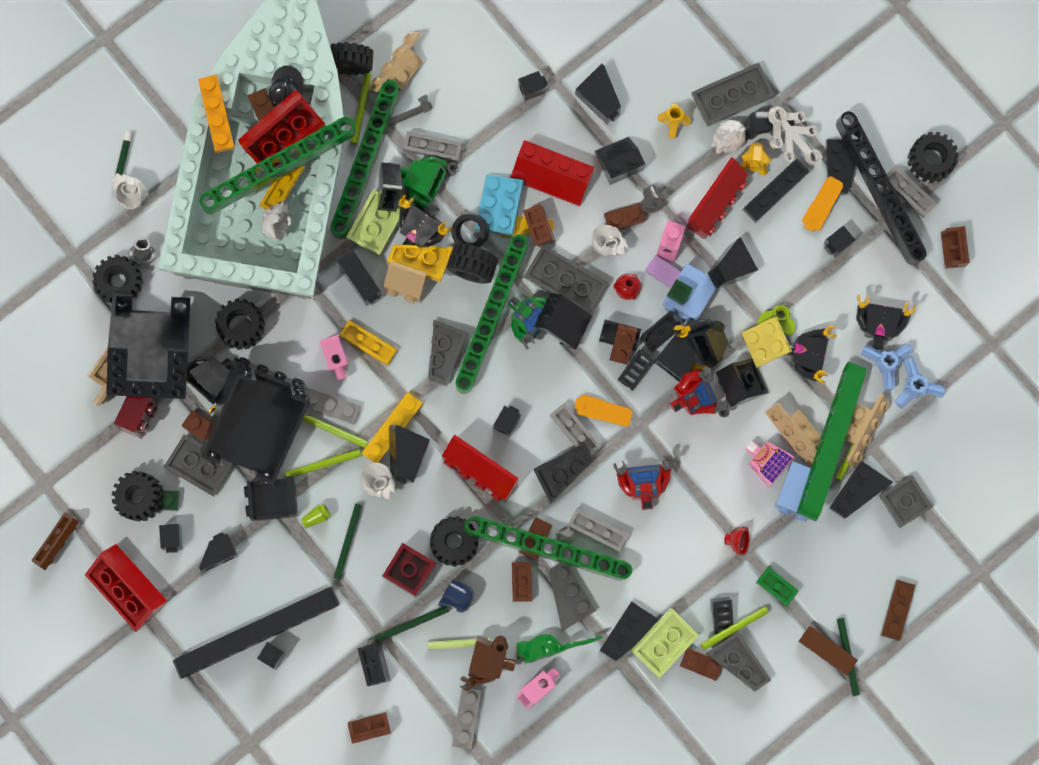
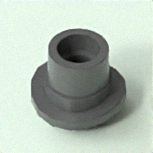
(652, 200)
(142, 251)

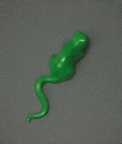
(546, 646)

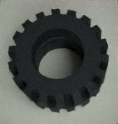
(943, 147)
(472, 263)
(232, 310)

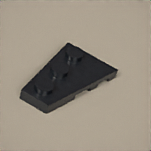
(839, 163)
(563, 470)
(858, 490)
(628, 631)

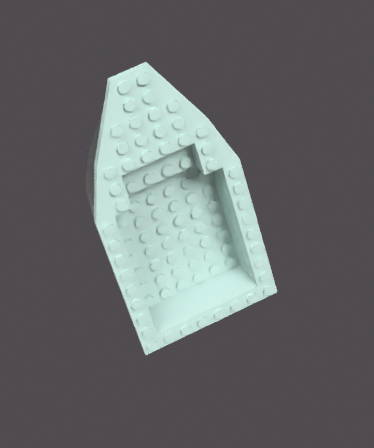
(230, 243)

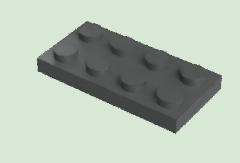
(733, 94)
(564, 277)

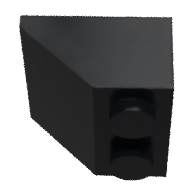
(620, 160)
(741, 382)

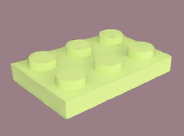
(373, 226)
(664, 643)

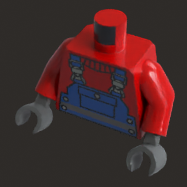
(697, 395)
(644, 481)

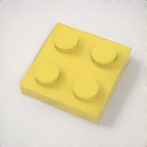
(766, 342)

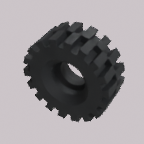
(352, 58)
(114, 266)
(149, 502)
(439, 545)

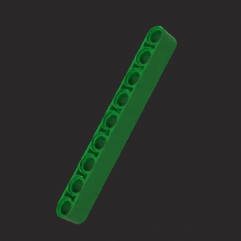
(284, 157)
(365, 168)
(491, 304)
(831, 441)
(557, 548)

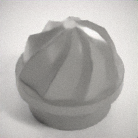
(565, 535)

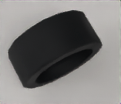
(484, 229)

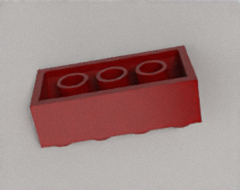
(281, 128)
(552, 173)
(717, 199)
(479, 468)
(125, 587)

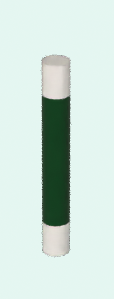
(123, 153)

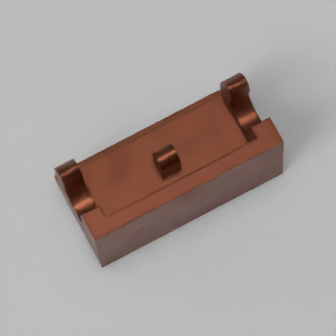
(539, 225)
(955, 247)
(369, 728)

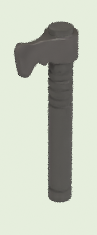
(425, 106)

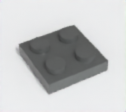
(905, 501)

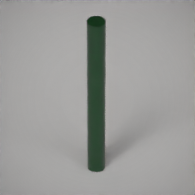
(347, 541)
(411, 624)
(846, 646)

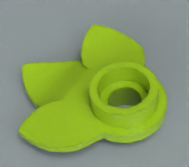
(786, 322)

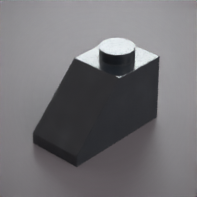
(218, 552)

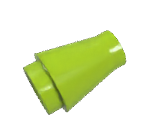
(316, 516)

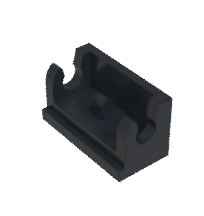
(660, 332)
(609, 333)
(374, 664)

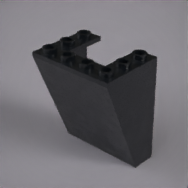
(148, 350)
(256, 419)

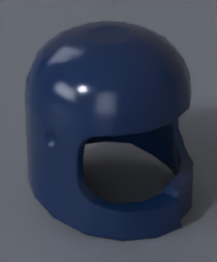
(458, 596)

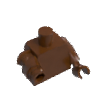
(487, 662)

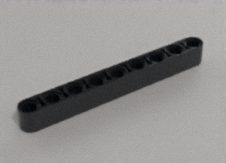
(882, 179)
(256, 632)

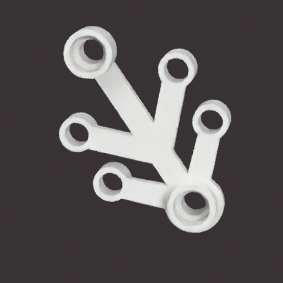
(791, 135)

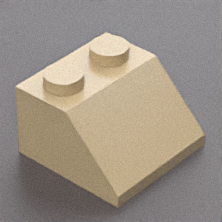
(405, 282)

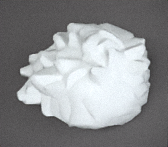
(729, 136)
(129, 191)
(276, 221)
(608, 241)
(377, 480)

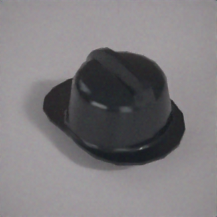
(284, 82)

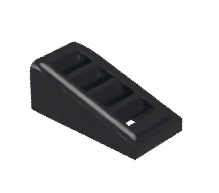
(646, 356)
(721, 601)

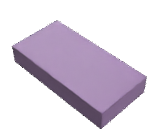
(662, 271)

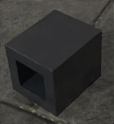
(532, 85)
(838, 242)
(507, 420)
(171, 538)
(271, 655)

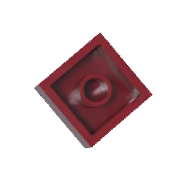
(135, 415)
(409, 570)

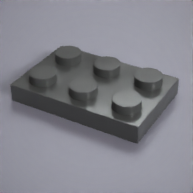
(200, 472)

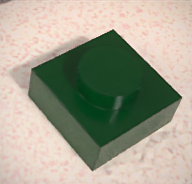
(679, 292)
(170, 500)

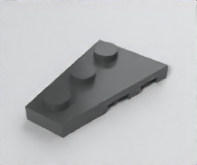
(445, 351)
(569, 597)
(740, 661)

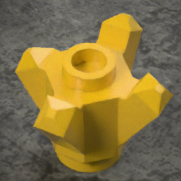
(673, 119)
(756, 159)

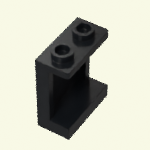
(563, 320)
(271, 500)

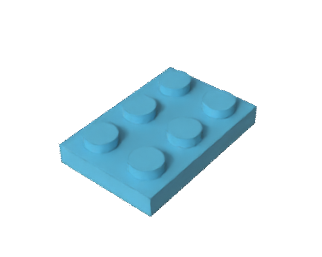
(500, 203)

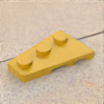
(424, 259)

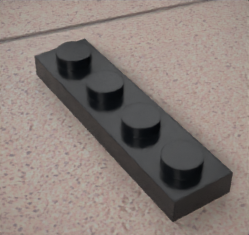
(776, 190)

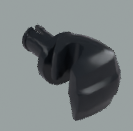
(759, 123)

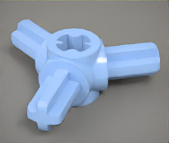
(893, 357)
(910, 391)

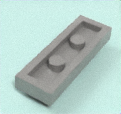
(432, 146)
(910, 192)
(333, 407)
(574, 428)
(597, 530)
(466, 719)

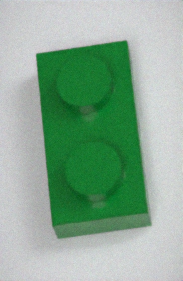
(777, 586)

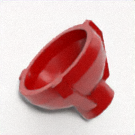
(626, 292)
(738, 540)

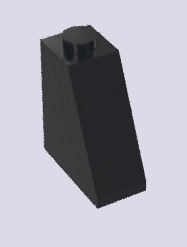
(600, 95)
(389, 187)
(733, 265)
(359, 278)
(677, 356)
(406, 453)

